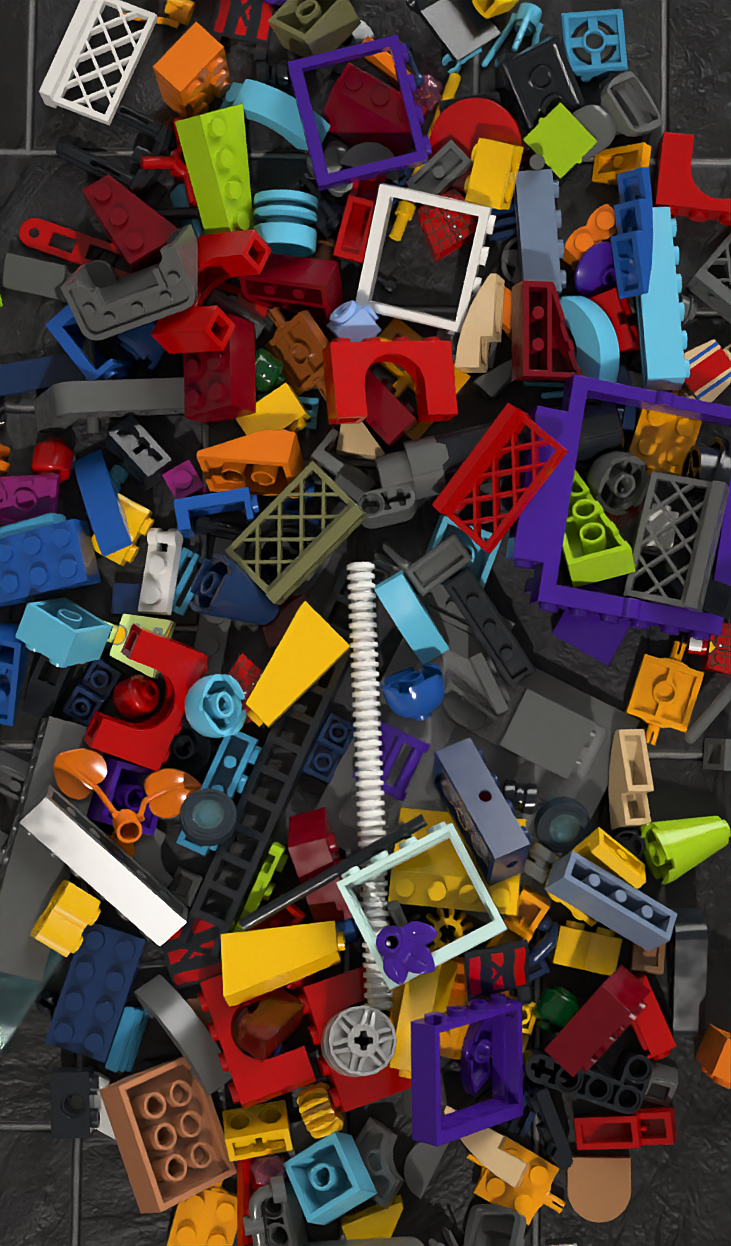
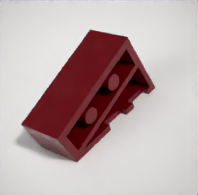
(128, 223)
(296, 286)

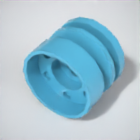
(286, 221)

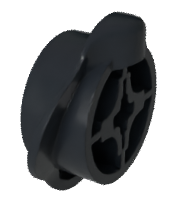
(708, 465)
(290, 526)

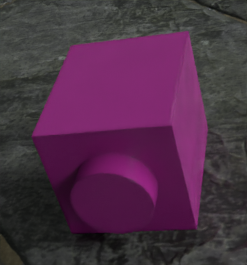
(184, 481)

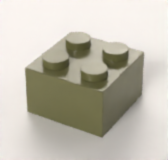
(314, 25)

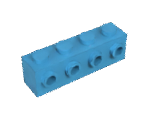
(227, 774)

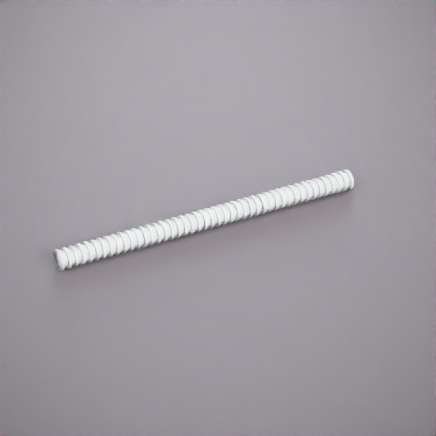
(368, 762)

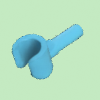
(446, 59)

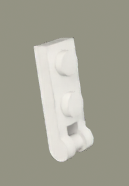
(160, 571)

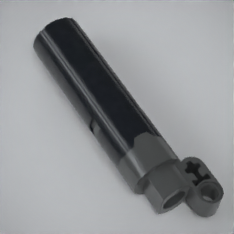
(432, 461)

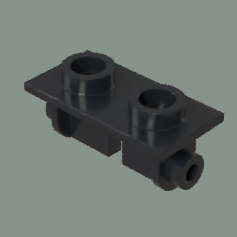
(328, 211)

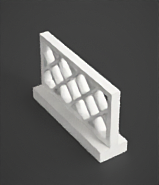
(72, 53)

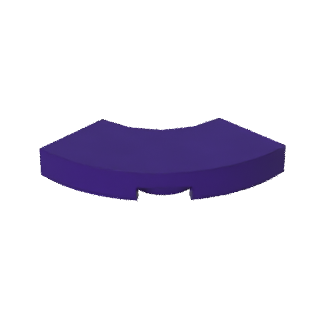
(475, 1055)

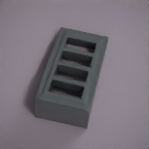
(494, 381)

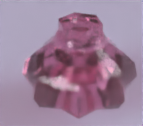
(429, 92)
(267, 1167)

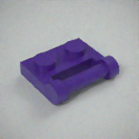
(392, 743)

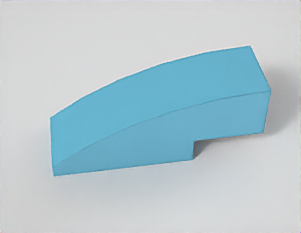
(411, 617)

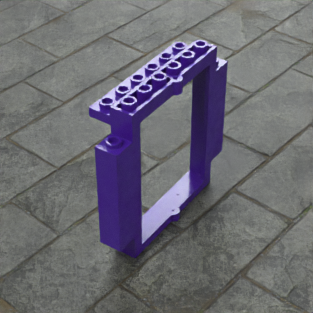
(540, 528)

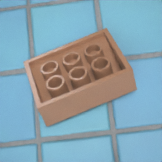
(166, 1135)

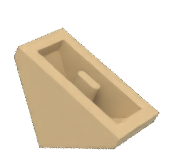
(357, 442)

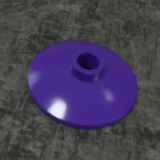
(596, 271)

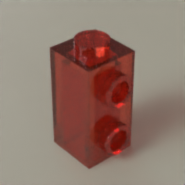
(270, 1024)

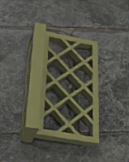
(309, 557)

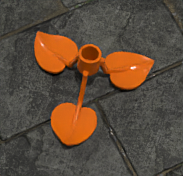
(167, 789)

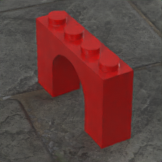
(676, 187)
(219, 259)
(426, 362)
(149, 740)
(321, 1003)
(252, 1079)

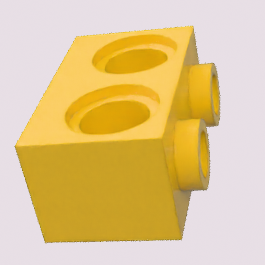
(257, 1130)

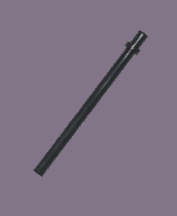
(403, 831)

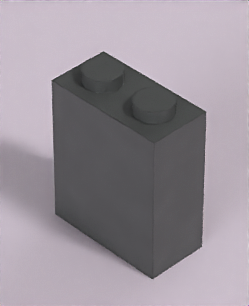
(547, 734)

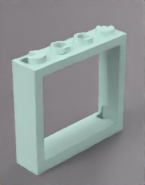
(409, 849)

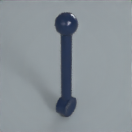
(419, 79)

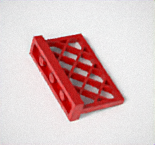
(484, 458)

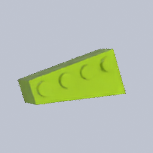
(218, 168)
(591, 541)

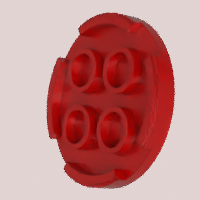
(467, 122)

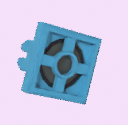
(594, 44)

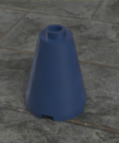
(139, 346)
(230, 593)

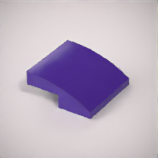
(591, 635)

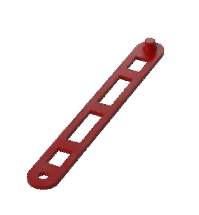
(83, 245)

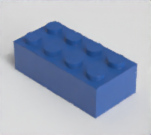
(46, 562)

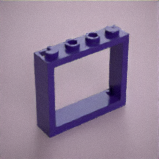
(407, 88)
(507, 1070)

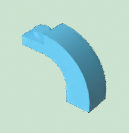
(273, 110)
(594, 338)

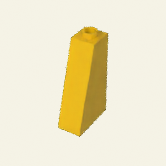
(297, 663)
(274, 957)
(421, 995)

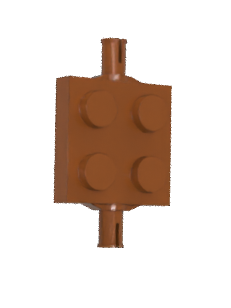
(300, 348)

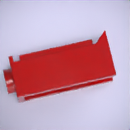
(651, 1027)

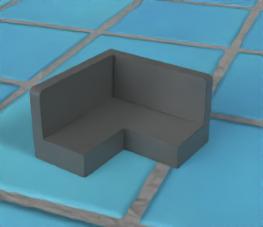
(341, 471)

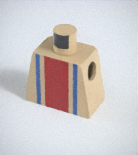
(708, 371)

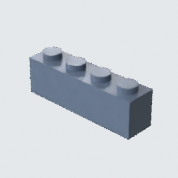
(537, 227)
(610, 901)

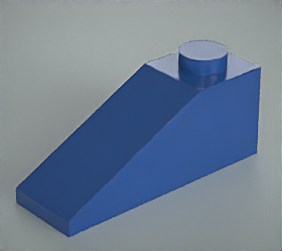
(13, 666)

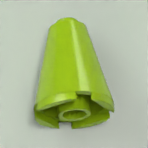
(682, 844)

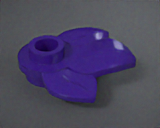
(411, 952)

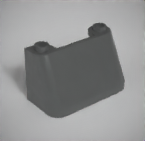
(114, 304)

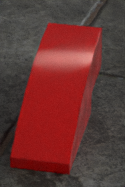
(358, 219)
(626, 1131)

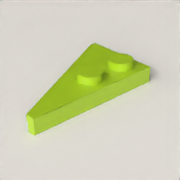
(263, 887)

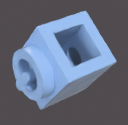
(353, 322)

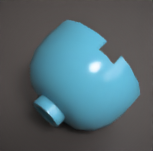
(215, 706)

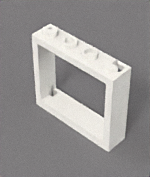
(375, 246)

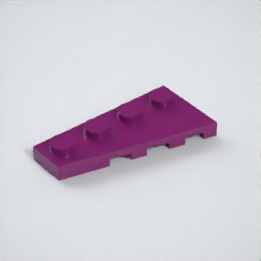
(28, 497)

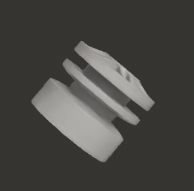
(339, 1045)

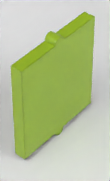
(560, 140)

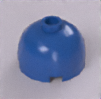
(414, 693)

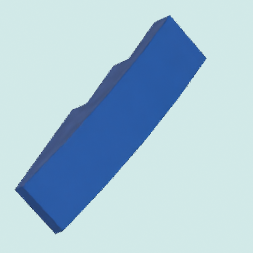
(634, 237)
(102, 503)

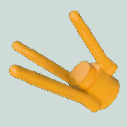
(178, 10)

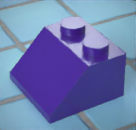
(125, 791)

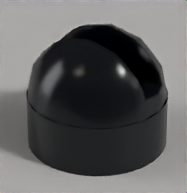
(50, 996)

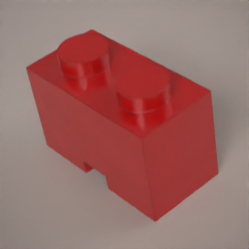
(617, 311)

